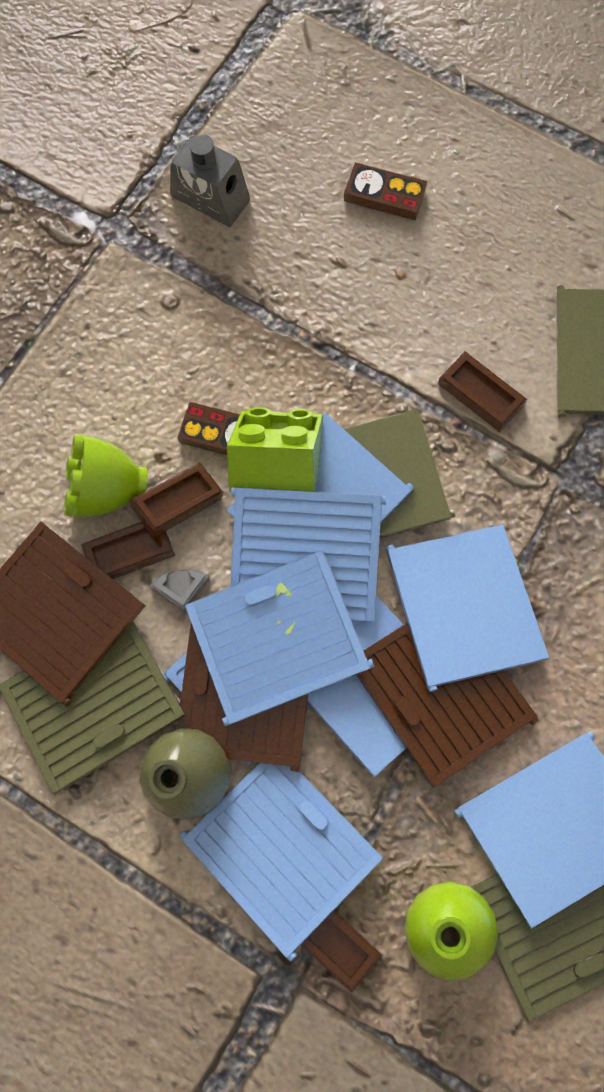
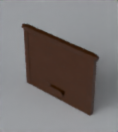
(59, 612)
(444, 726)
(263, 738)

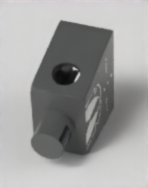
(209, 180)

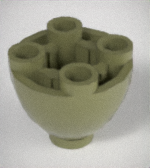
(200, 768)

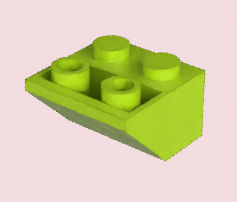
(275, 450)

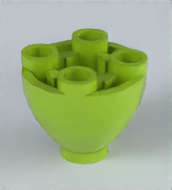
(100, 478)
(457, 907)

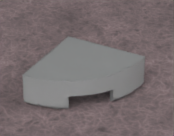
(180, 586)

